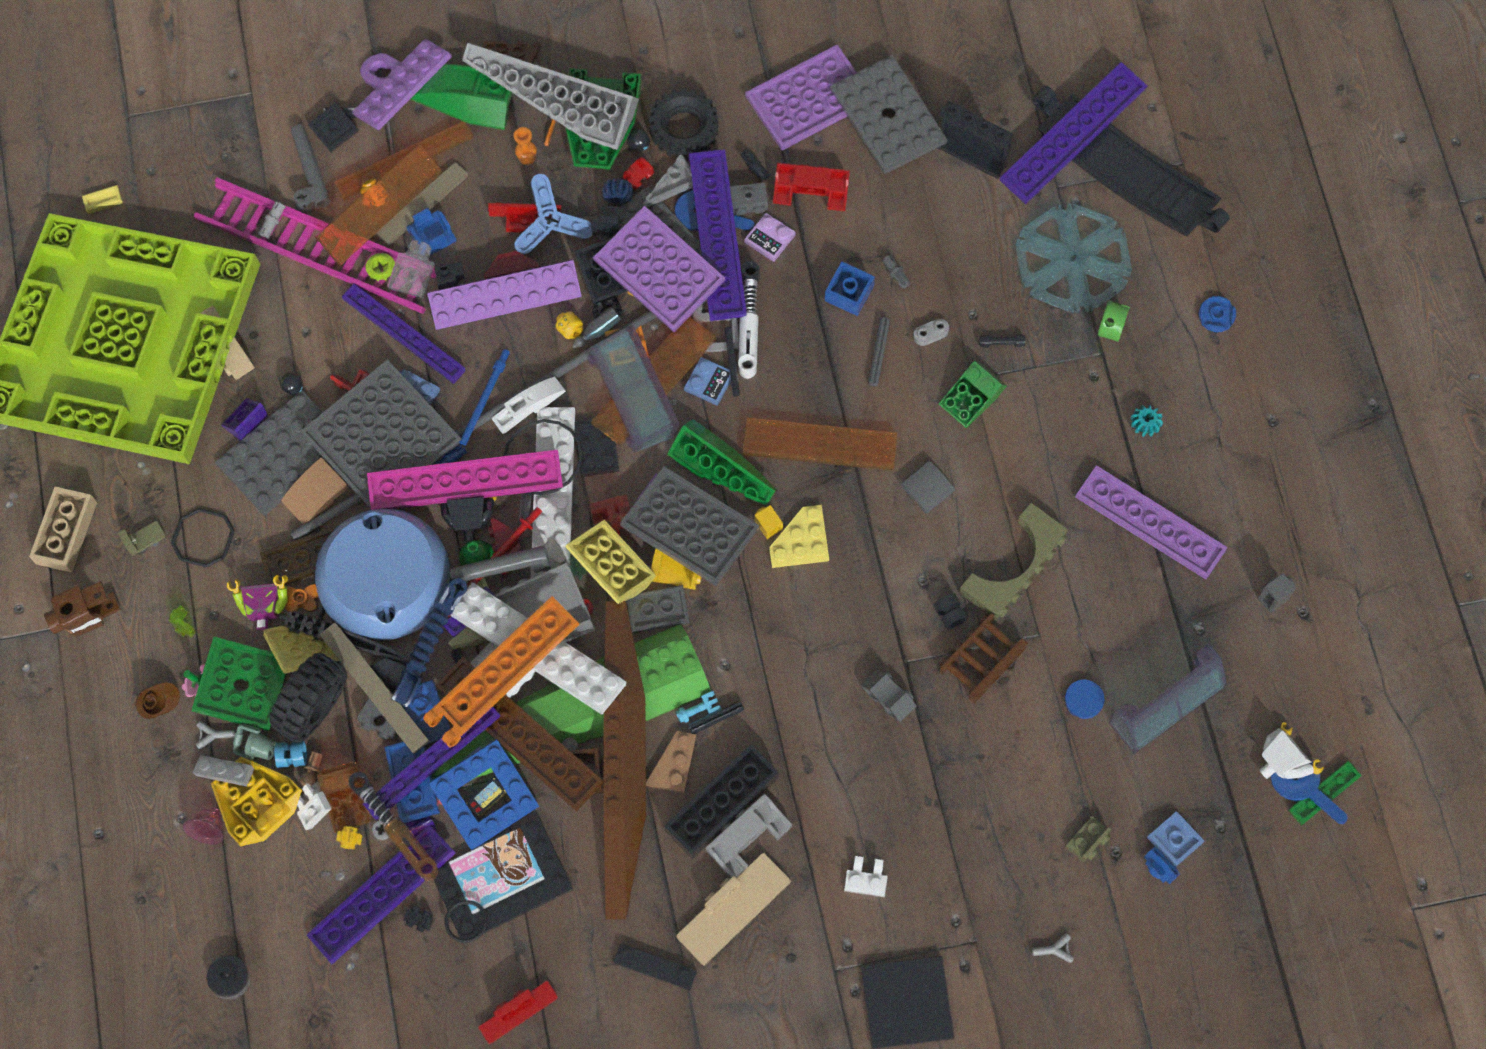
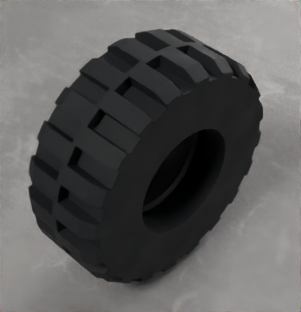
(308, 697)

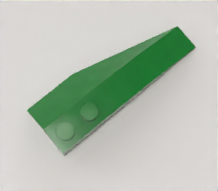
(717, 461)

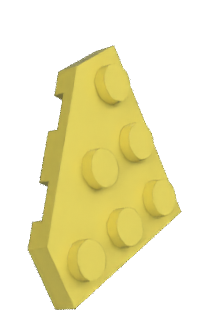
(801, 540)
(294, 648)

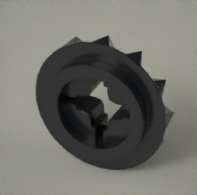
(598, 306)

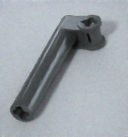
(316, 194)
(536, 558)

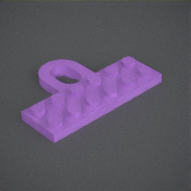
(400, 85)

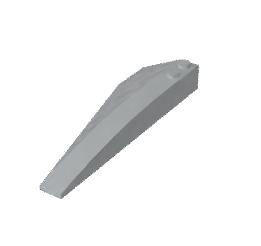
(580, 106)

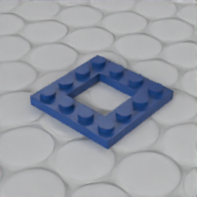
(447, 783)

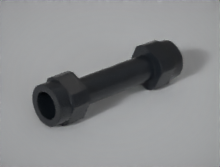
(1018, 341)

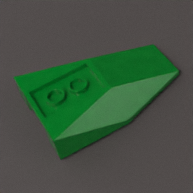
(591, 154)

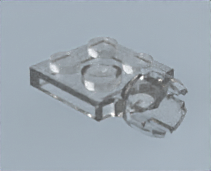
(412, 270)

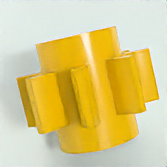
(349, 837)

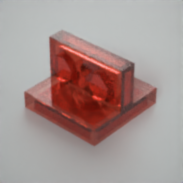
(611, 510)

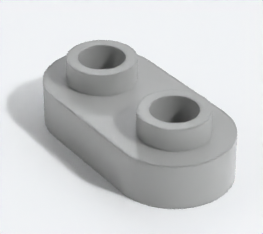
(932, 332)

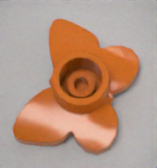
(301, 598)

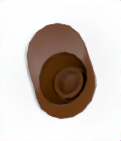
(157, 700)

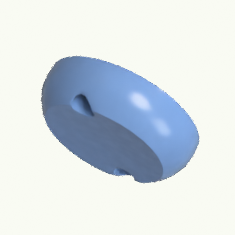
(381, 572)

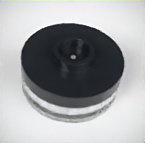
(228, 977)

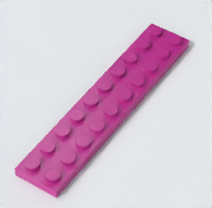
(464, 480)

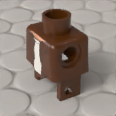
(79, 610)

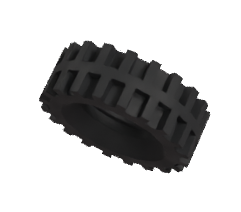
(683, 103)

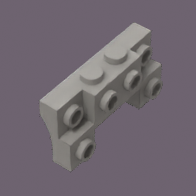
(743, 832)

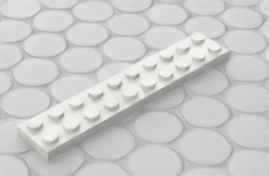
(555, 522)
(562, 666)

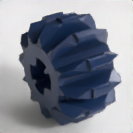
(617, 191)

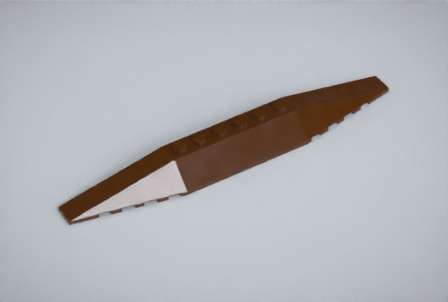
(623, 764)

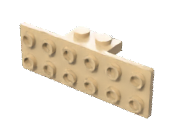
(732, 908)

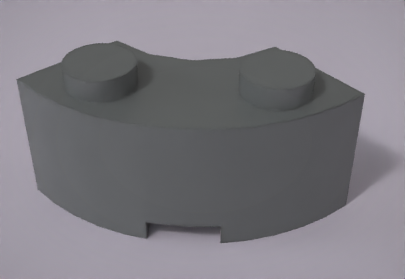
(882, 689)

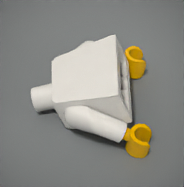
(1286, 757)

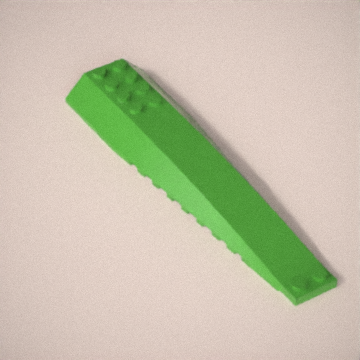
(669, 680)

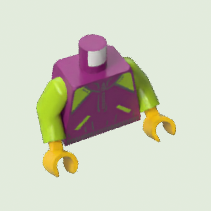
(261, 601)

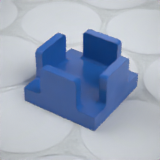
(432, 230)

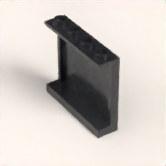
(975, 140)

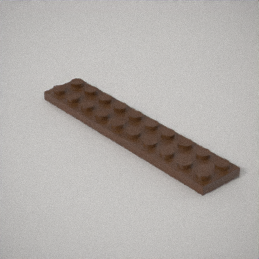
(533, 745)

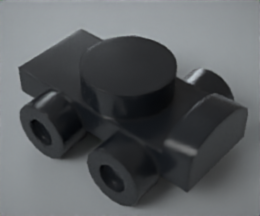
(422, 922)

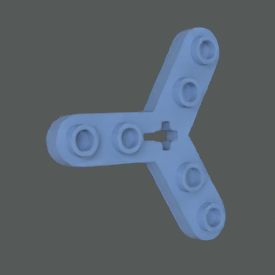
(539, 228)

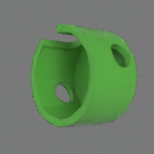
(1118, 313)

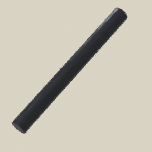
(732, 361)

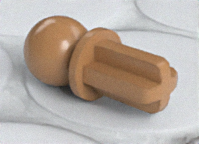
(312, 768)

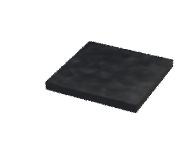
(907, 1002)

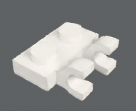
(312, 805)
(866, 883)

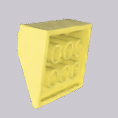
(611, 562)

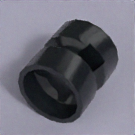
(949, 608)

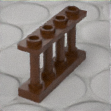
(1002, 662)

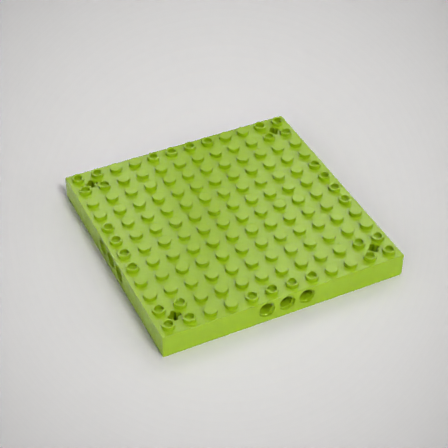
(110, 337)

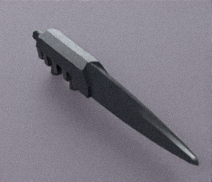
(315, 627)

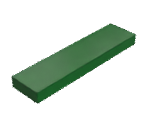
(1331, 787)

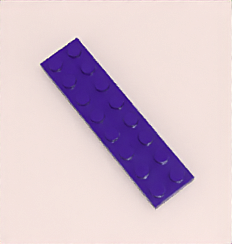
(376, 898)

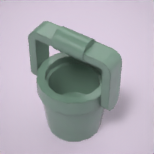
(256, 745)

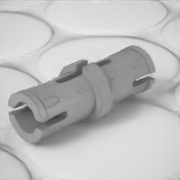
(271, 220)

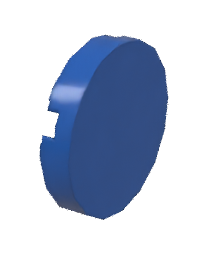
(1217, 314)
(1084, 699)

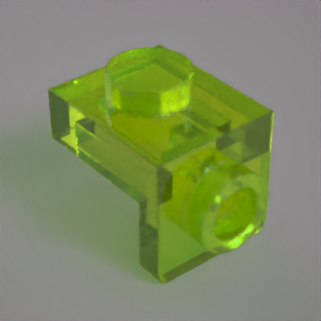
(181, 627)

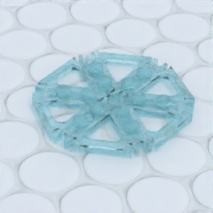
(1076, 270)

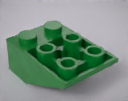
(972, 394)

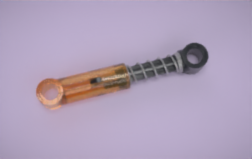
(394, 827)

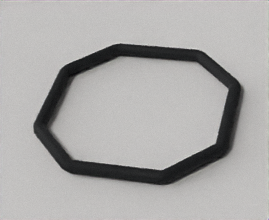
(178, 529)

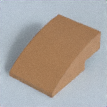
(314, 492)

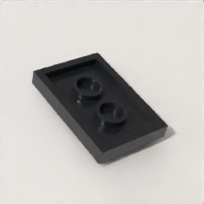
(597, 450)

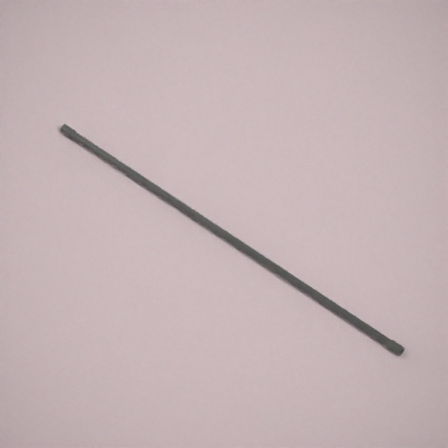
(307, 528)

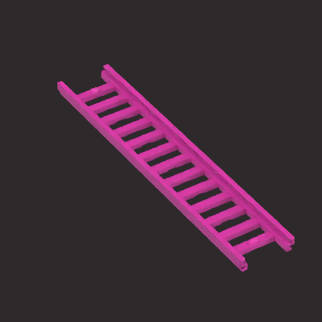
(312, 224)

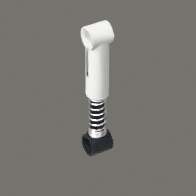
(749, 324)

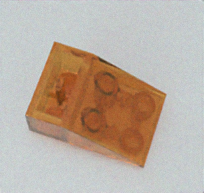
(345, 804)

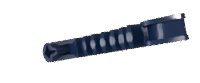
(423, 648)

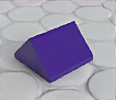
(245, 418)

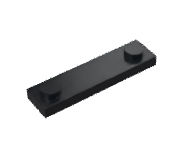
(655, 967)

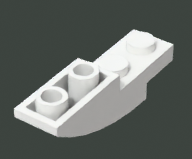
(526, 402)

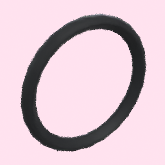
(467, 940)

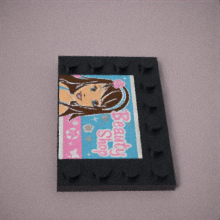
(504, 877)

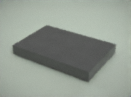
(658, 609)

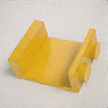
(672, 572)

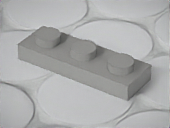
(223, 770)

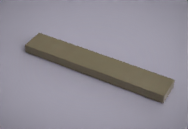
(426, 199)

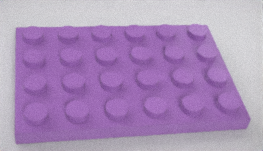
(801, 98)
(659, 269)

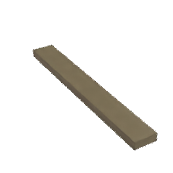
(374, 688)

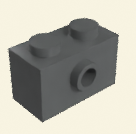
(749, 198)
(1277, 592)

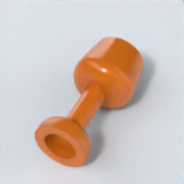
(525, 149)

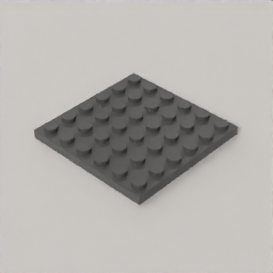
(378, 429)

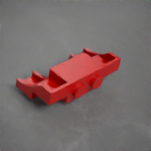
(811, 181)

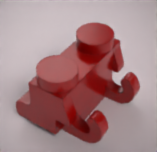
(637, 172)

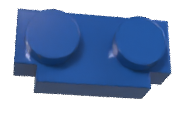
(1160, 866)

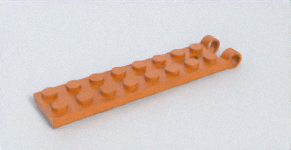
(502, 669)

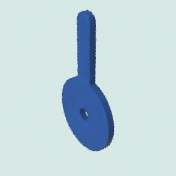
(686, 215)
(1306, 788)

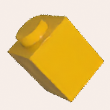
(769, 521)

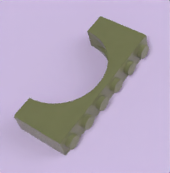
(997, 596)

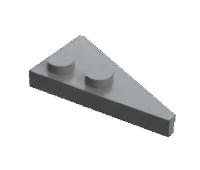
(673, 182)

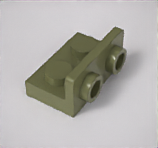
(1088, 839)

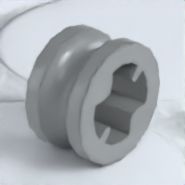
(374, 829)

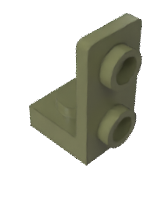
(143, 538)

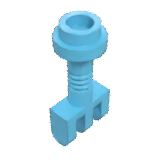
(705, 705)

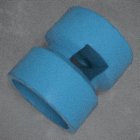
(298, 754)

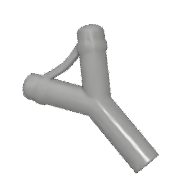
(212, 734)
(1055, 949)

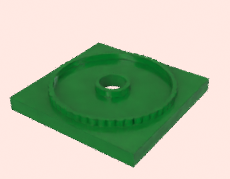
(235, 661)

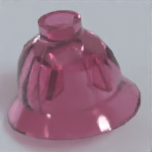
(205, 827)

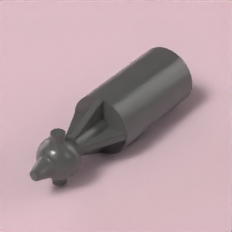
(598, 327)

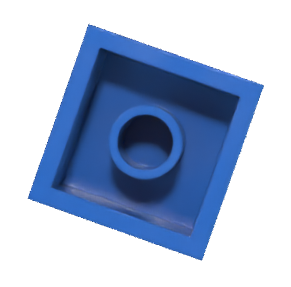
(849, 288)

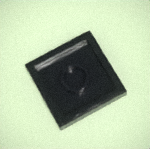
(333, 127)

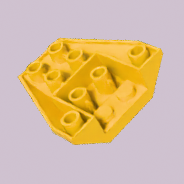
(258, 808)

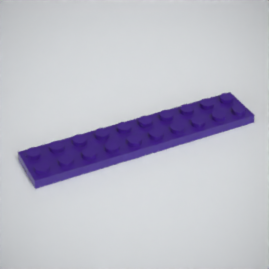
(1073, 133)
(718, 232)

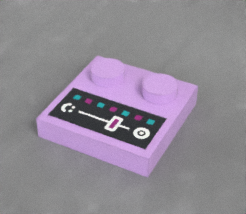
(769, 237)

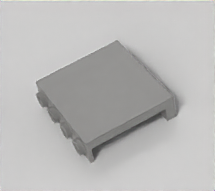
(559, 583)

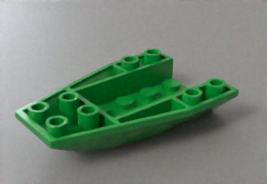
(466, 96)

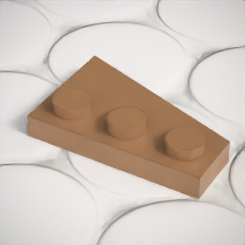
(674, 765)

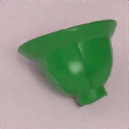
(475, 551)

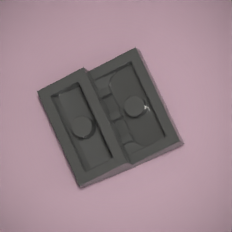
(927, 487)

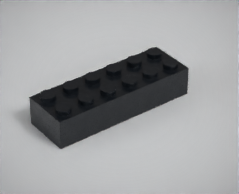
(721, 801)

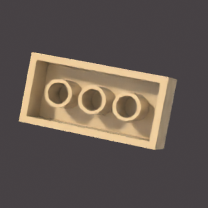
(63, 529)

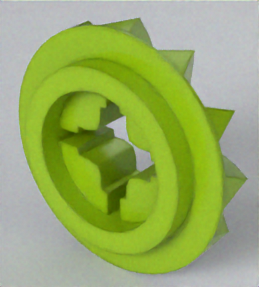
(372, 264)

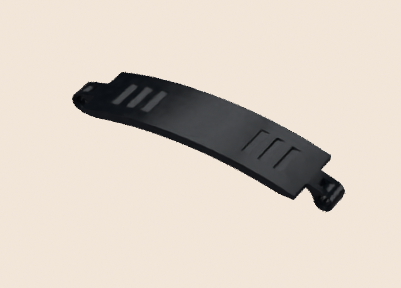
(1138, 174)

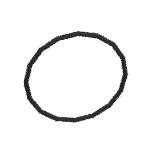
(567, 428)

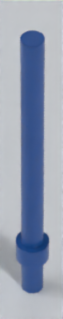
(498, 367)

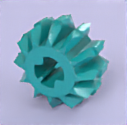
(1146, 427)

